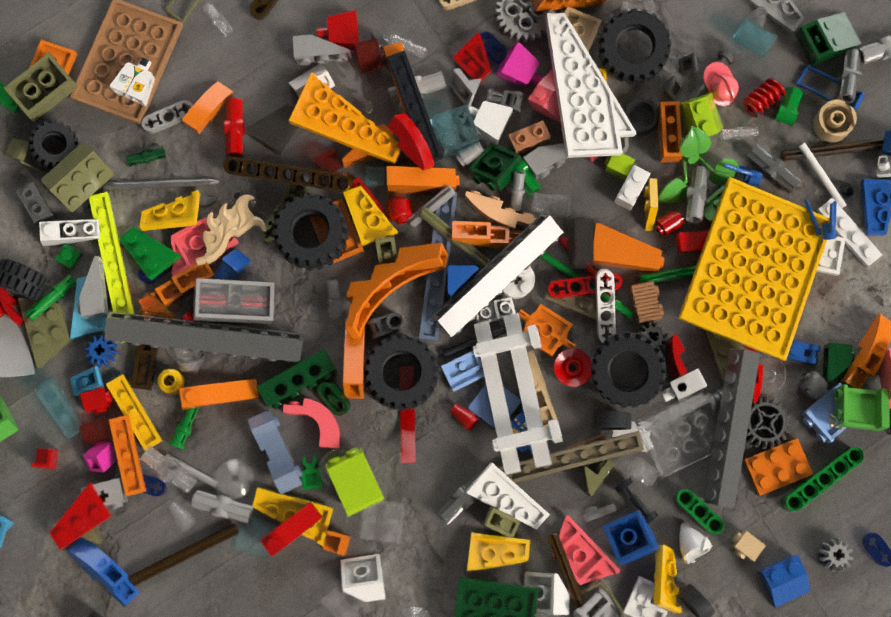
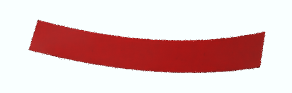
(407, 418)

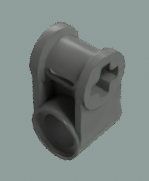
(384, 326)

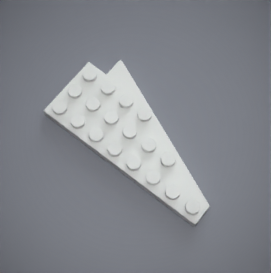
(587, 107)

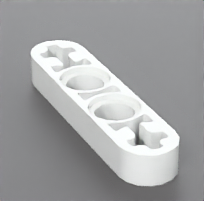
(605, 306)

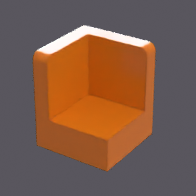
(336, 542)

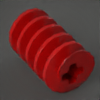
(762, 96)

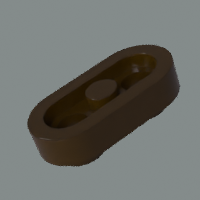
(265, 5)

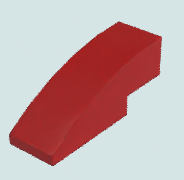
(411, 141)

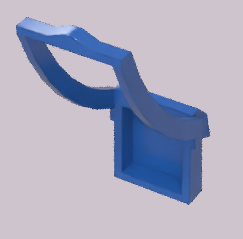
(858, 97)

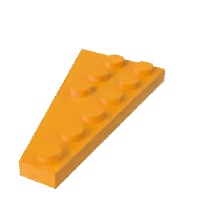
(335, 118)

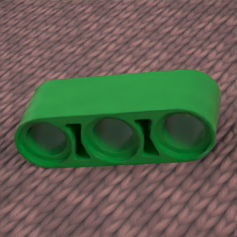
(708, 514)

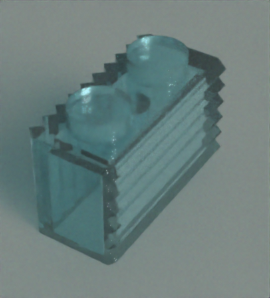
(754, 37)

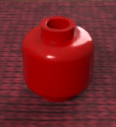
(399, 209)

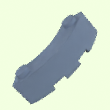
(279, 461)

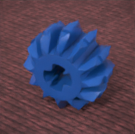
(97, 358)

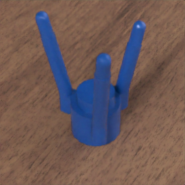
(751, 176)
(828, 230)

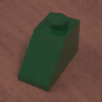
(836, 359)

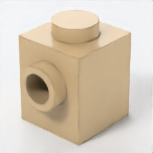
(747, 546)

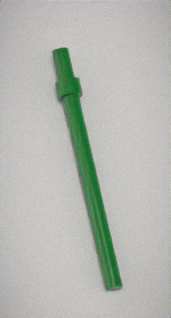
(571, 274)

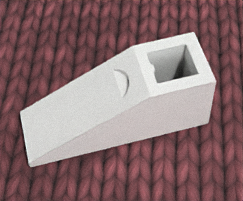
(68, 231)

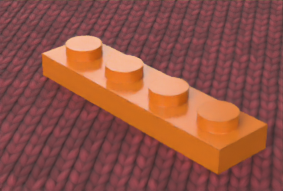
(127, 455)

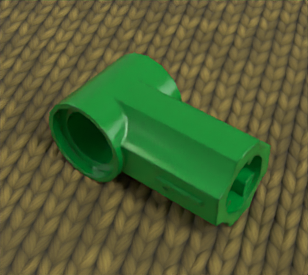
(787, 110)
(530, 183)

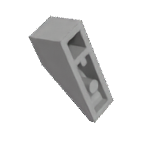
(93, 294)

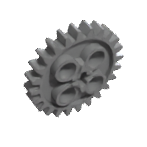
(512, 23)

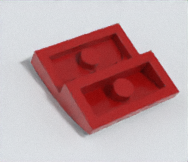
(673, 351)

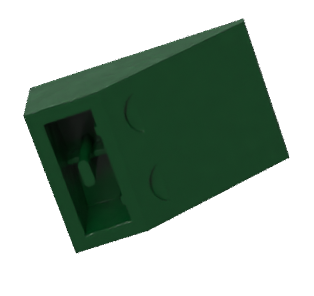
(827, 38)

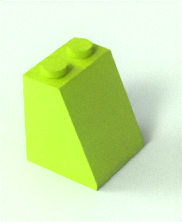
(701, 113)
(354, 481)

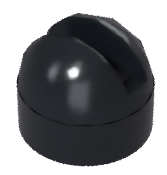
(849, 192)

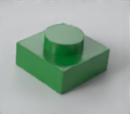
(68, 256)

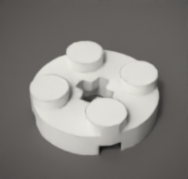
(523, 287)

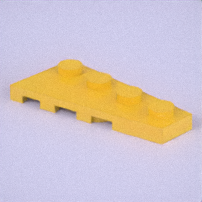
(283, 506)

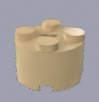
(832, 112)

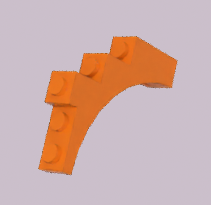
(386, 278)

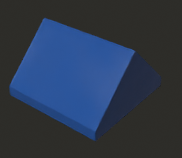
(458, 277)

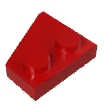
(473, 58)

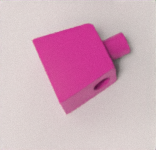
(519, 67)

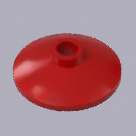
(582, 363)

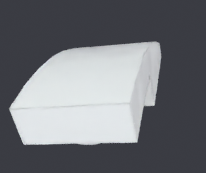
(496, 311)

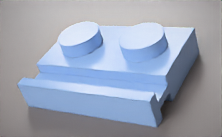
(463, 371)

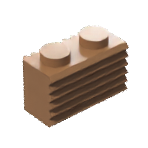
(646, 302)

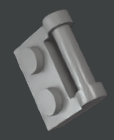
(608, 609)

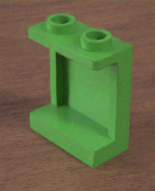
(862, 408)

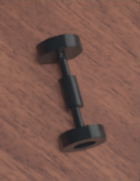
(635, 500)

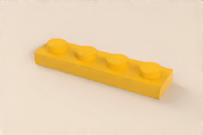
(130, 405)

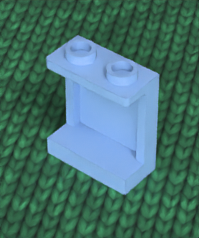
(817, 416)

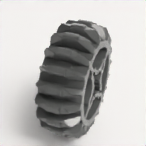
(778, 414)

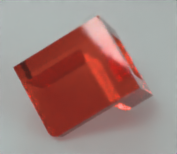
(328, 161)

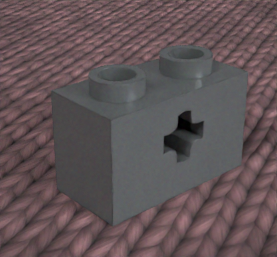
(36, 203)

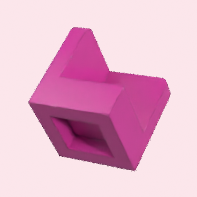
(100, 456)

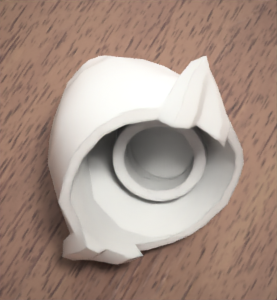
(692, 543)

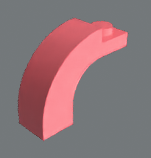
(329, 429)

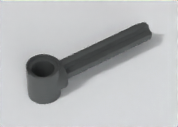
(727, 55)

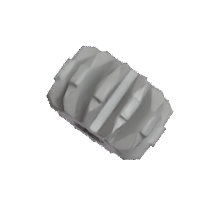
(838, 547)

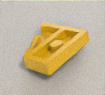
(650, 204)

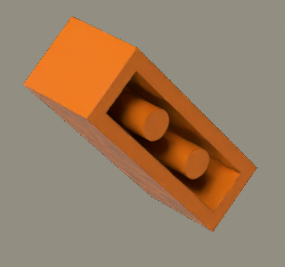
(669, 132)

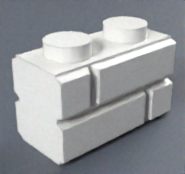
(632, 187)

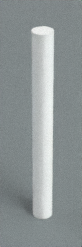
(822, 175)

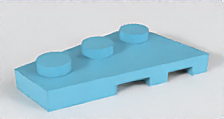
(84, 327)

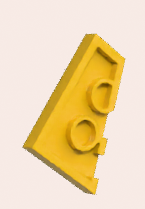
(175, 214)
(367, 216)
(496, 551)
(665, 587)

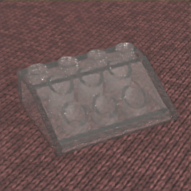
(680, 432)

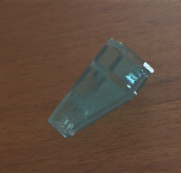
(58, 406)

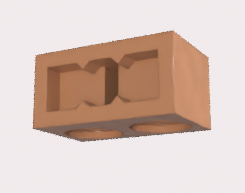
(529, 138)

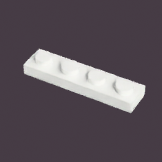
(855, 238)

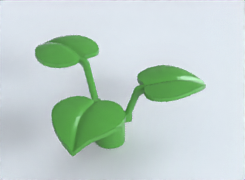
(694, 144)

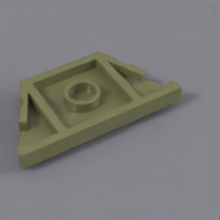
(47, 332)

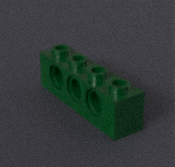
(268, 389)

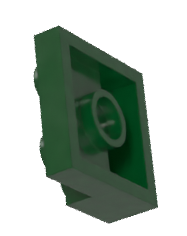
(494, 167)

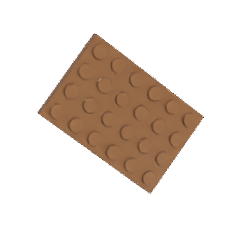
(125, 38)

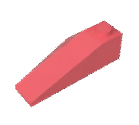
(544, 98)

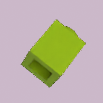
(619, 165)

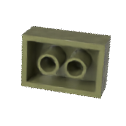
(41, 87)
(77, 176)

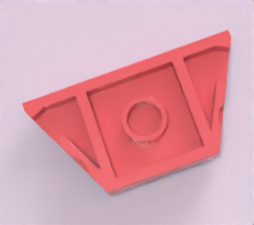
(190, 245)
(584, 555)

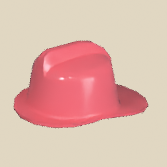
(721, 83)

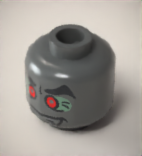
(813, 384)

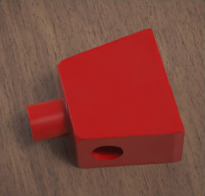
(341, 30)

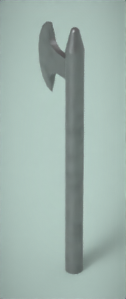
(199, 185)

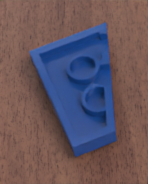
(876, 206)

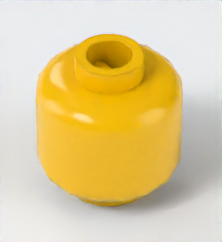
(166, 377)

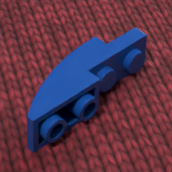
(103, 569)

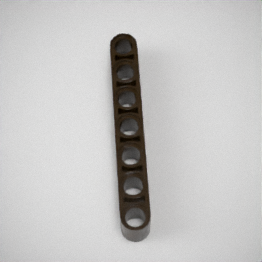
(297, 173)

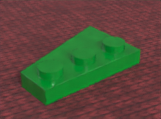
(148, 253)

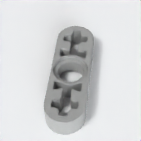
(170, 109)

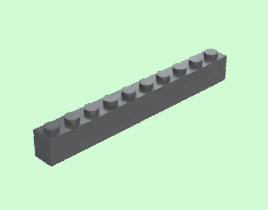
(203, 337)

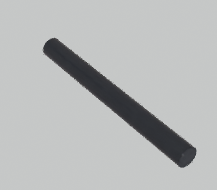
(472, 342)

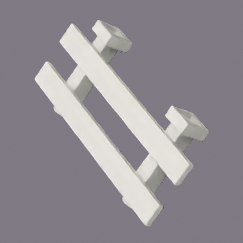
(537, 434)

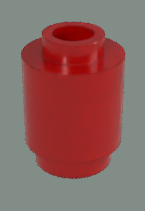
(669, 223)

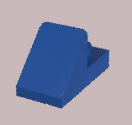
(232, 266)

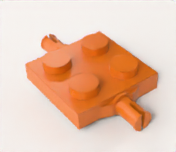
(551, 328)

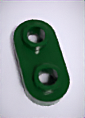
(333, 399)

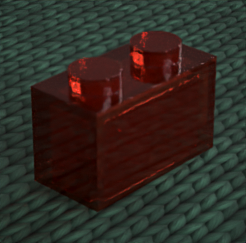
(369, 55)

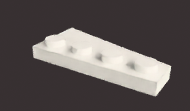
(502, 493)

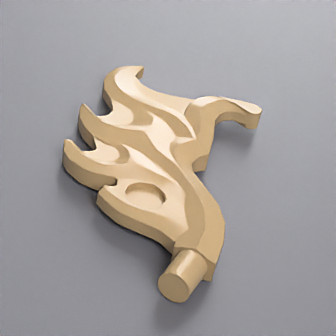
(226, 225)

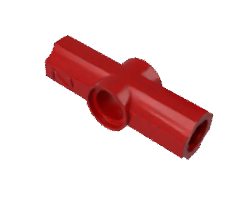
(234, 127)

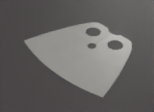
(14, 352)

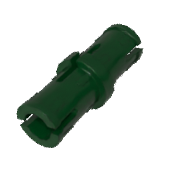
(146, 156)

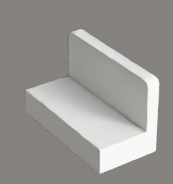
(322, 74)

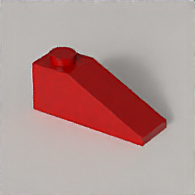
(290, 529)

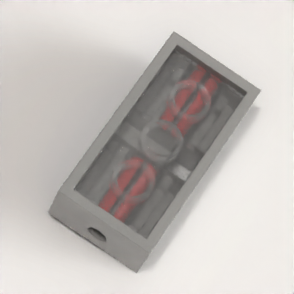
(233, 301)

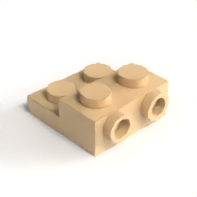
(584, 25)

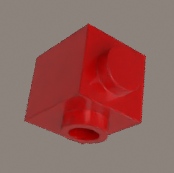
(96, 401)

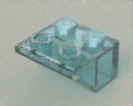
(455, 130)

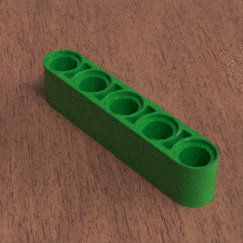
(831, 478)

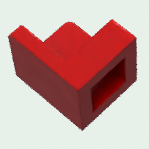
(46, 459)

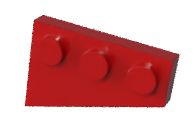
(82, 516)

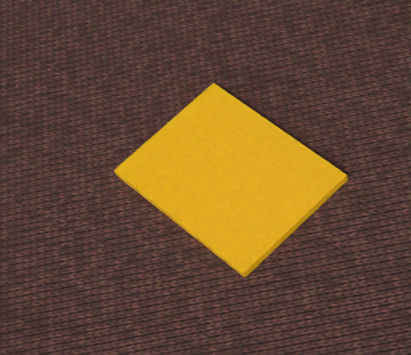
(755, 270)

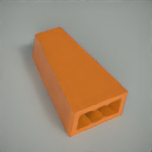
(414, 180)
(623, 251)
(354, 366)

